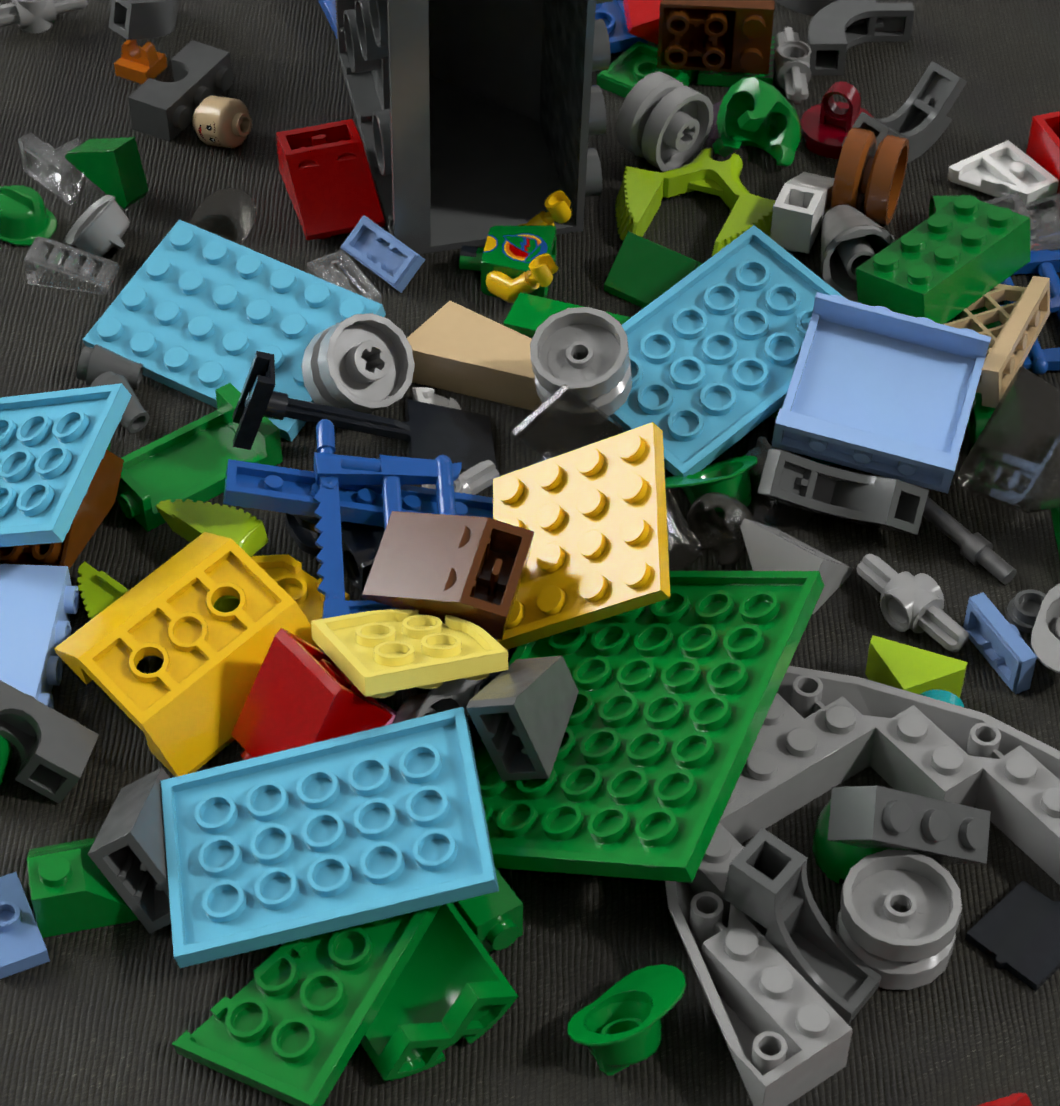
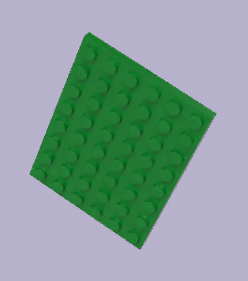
(655, 728)

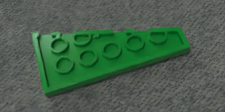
(307, 1009)

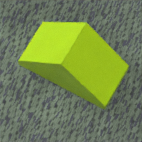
(913, 668)

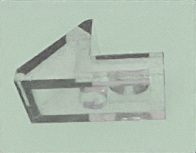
(51, 167)

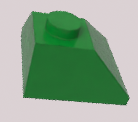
(72, 891)

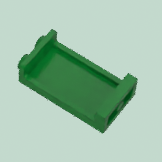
(191, 461)

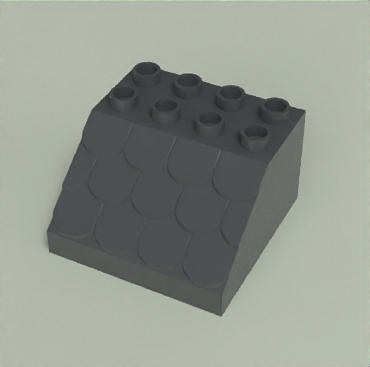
(475, 110)

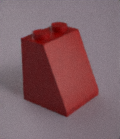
(301, 701)

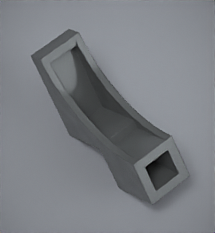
(773, 889)

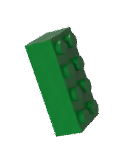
(947, 260)

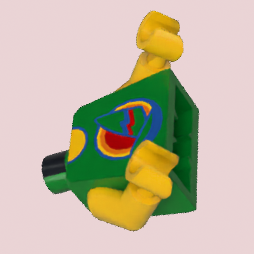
(519, 255)

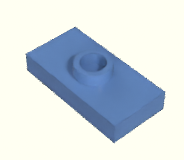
(382, 253)
(999, 643)
(19, 935)

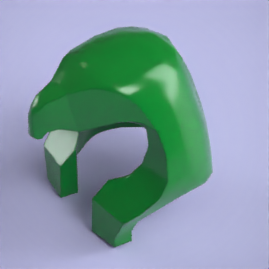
(757, 117)

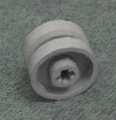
(664, 121)
(586, 353)
(358, 364)
(900, 917)

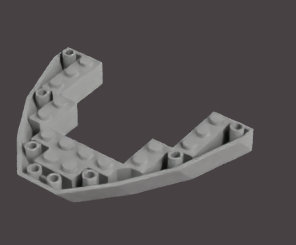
(810, 741)

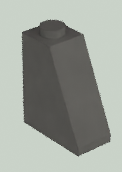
(525, 716)
(133, 850)

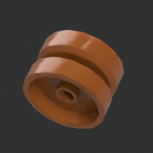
(871, 174)

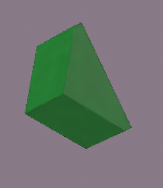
(113, 167)

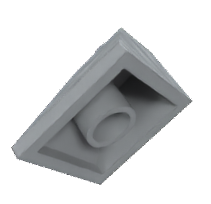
(777, 551)

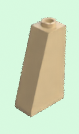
(474, 357)

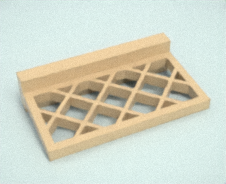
(1013, 339)

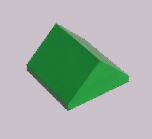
(646, 270)

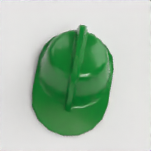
(24, 216)
(725, 477)
(626, 1019)

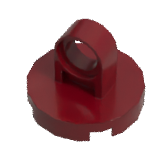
(829, 122)

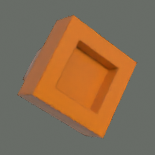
(139, 62)

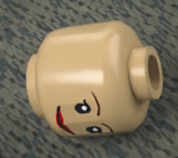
(222, 121)

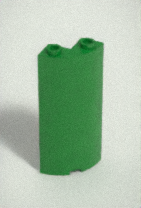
(440, 997)

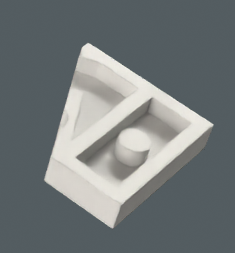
(1003, 172)

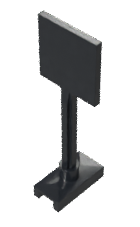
(428, 427)

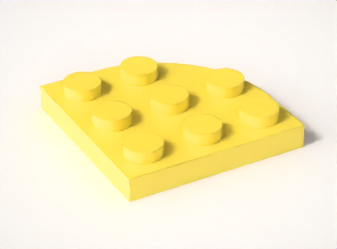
(407, 650)

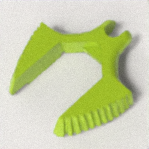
(644, 189)
(189, 521)

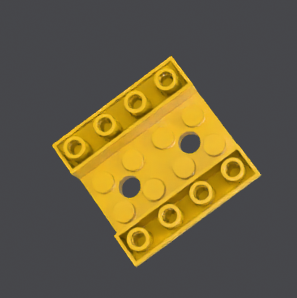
(206, 653)

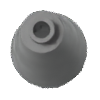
(847, 243)

